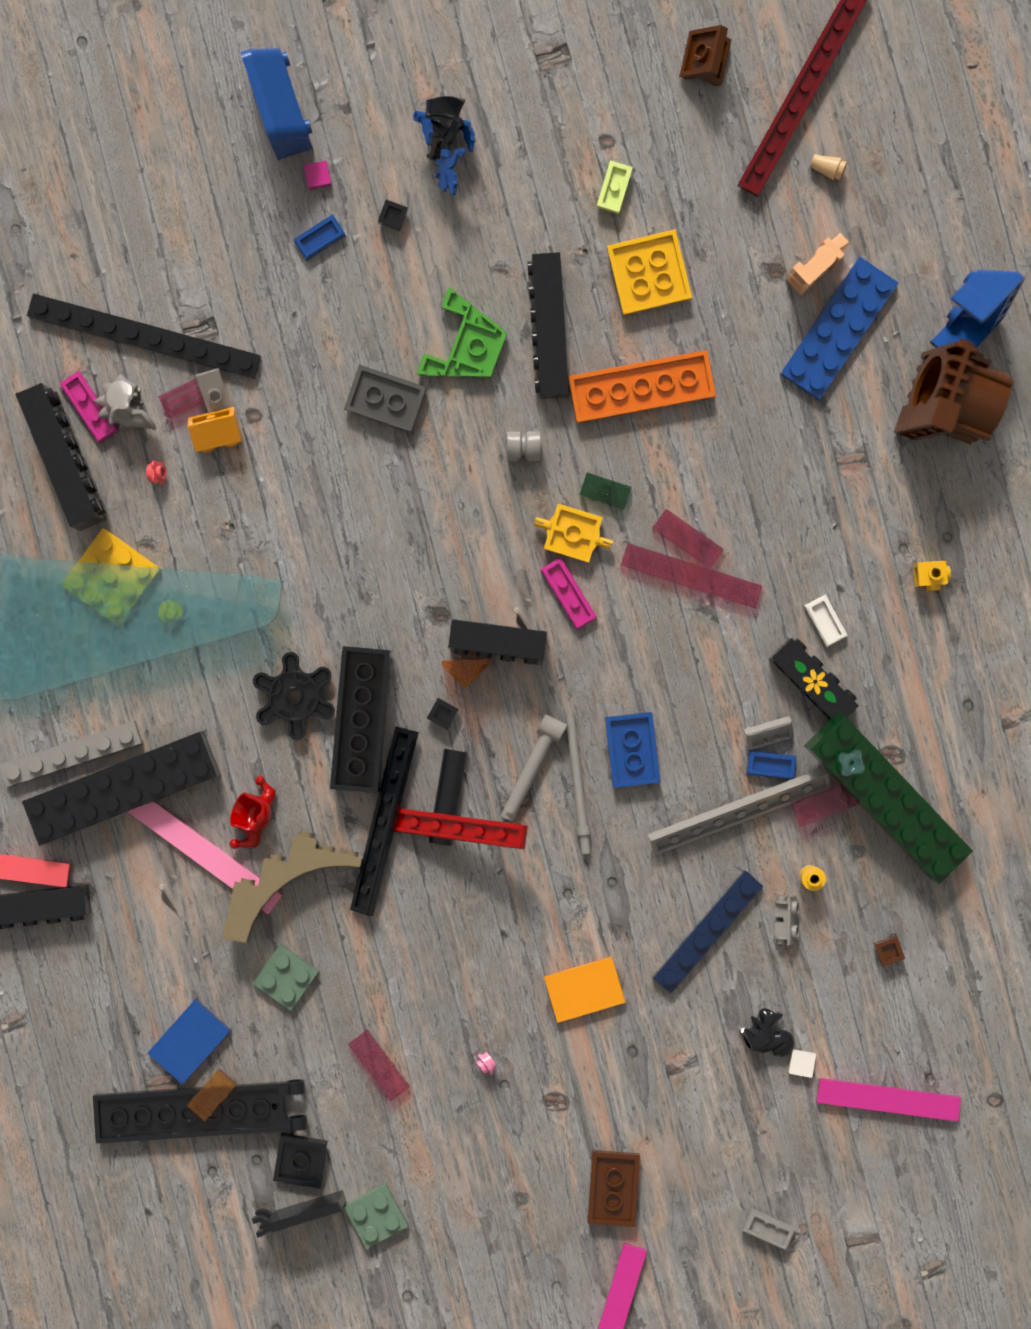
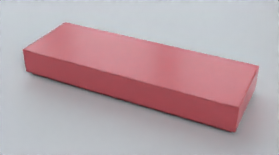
(34, 870)

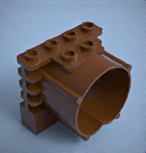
(955, 395)

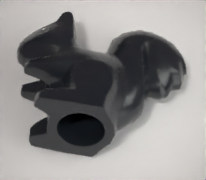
(764, 1039)

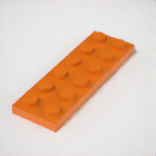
(642, 386)

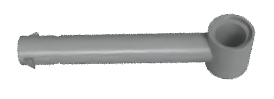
(549, 731)

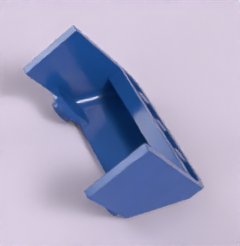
(277, 101)
(981, 304)

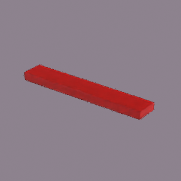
(461, 828)

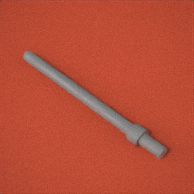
(582, 829)

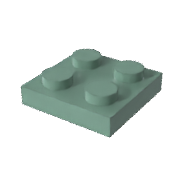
(285, 977)
(376, 1215)

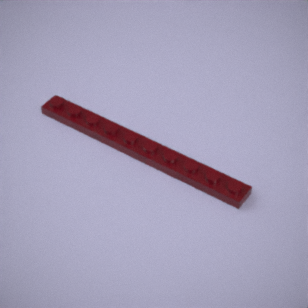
(800, 96)

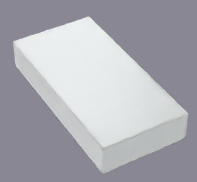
(825, 620)

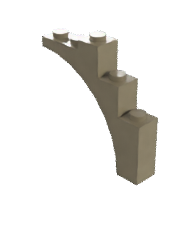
(249, 899)

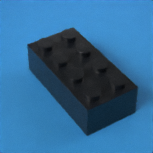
(497, 640)

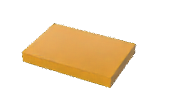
(584, 989)

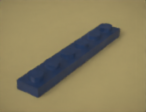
(707, 931)

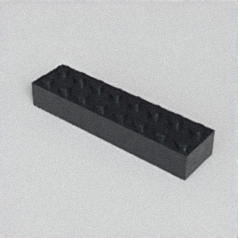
(121, 788)

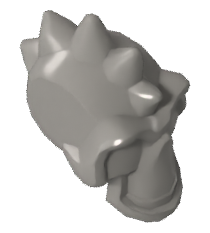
(123, 405)

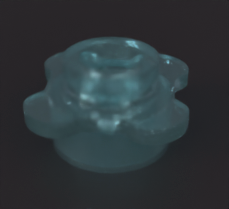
(857, 766)

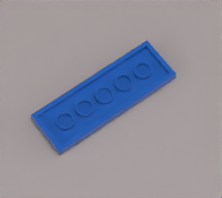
(839, 328)

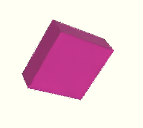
(317, 175)

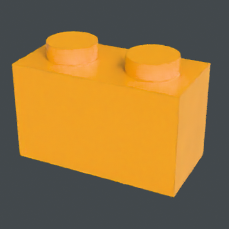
(215, 430)

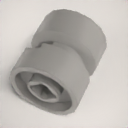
(523, 446)

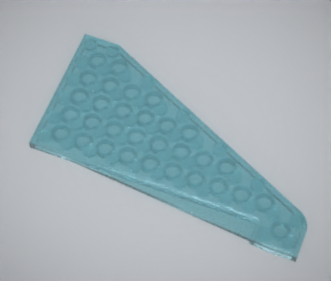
(95, 618)

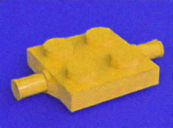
(573, 533)

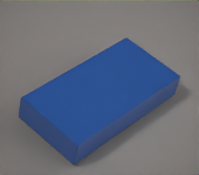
(319, 237)
(771, 765)

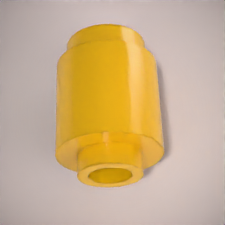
(805, 874)

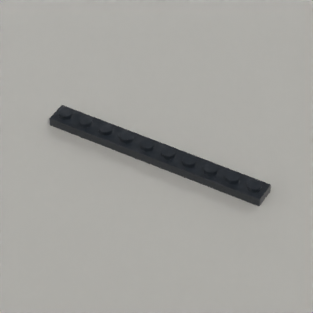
(143, 336)

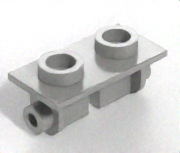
(788, 911)

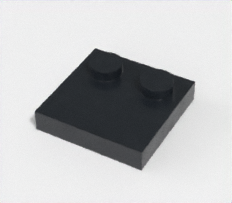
(300, 1160)

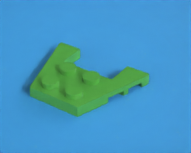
(475, 346)

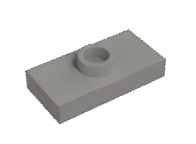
(213, 390)
(769, 733)
(768, 1229)

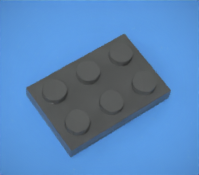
(385, 398)

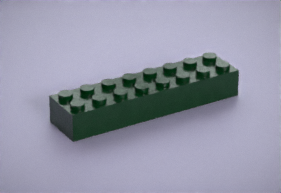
(890, 800)

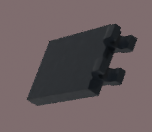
(298, 1213)

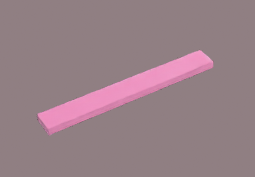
(197, 847)

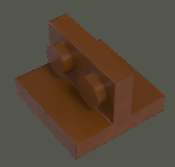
(706, 55)

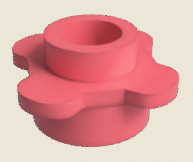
(156, 472)

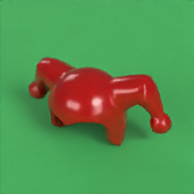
(252, 814)

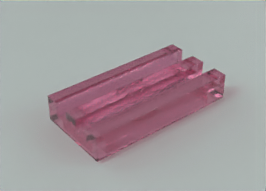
(166, 405)

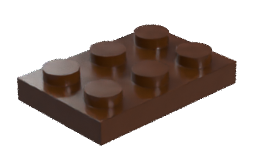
(613, 1188)

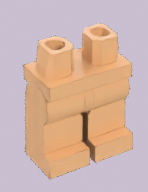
(826, 257)

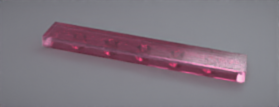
(691, 575)

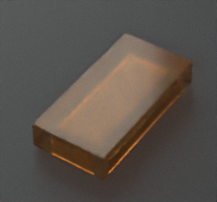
(211, 1094)

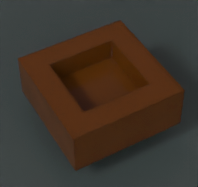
(889, 951)

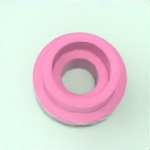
(486, 1063)

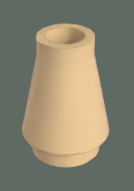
(829, 166)

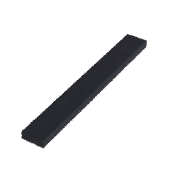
(384, 821)

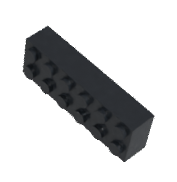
(61, 456)
(360, 719)

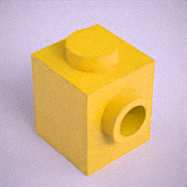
(931, 574)

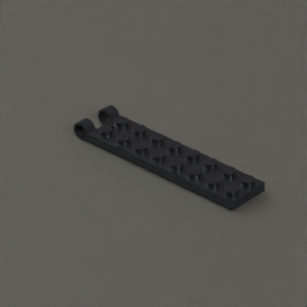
(166, 1114)

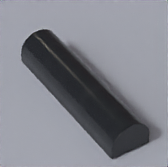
(449, 787)

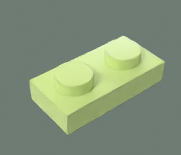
(614, 187)

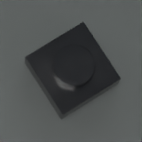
(393, 215)
(442, 713)

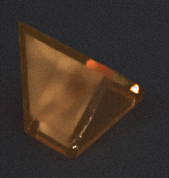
(465, 670)

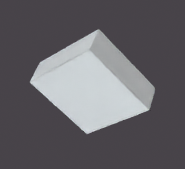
(801, 1063)

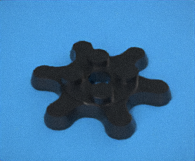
(277, 691)

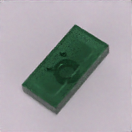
(605, 491)

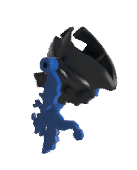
(440, 128)

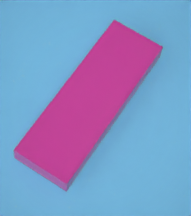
(83, 400)
(568, 593)

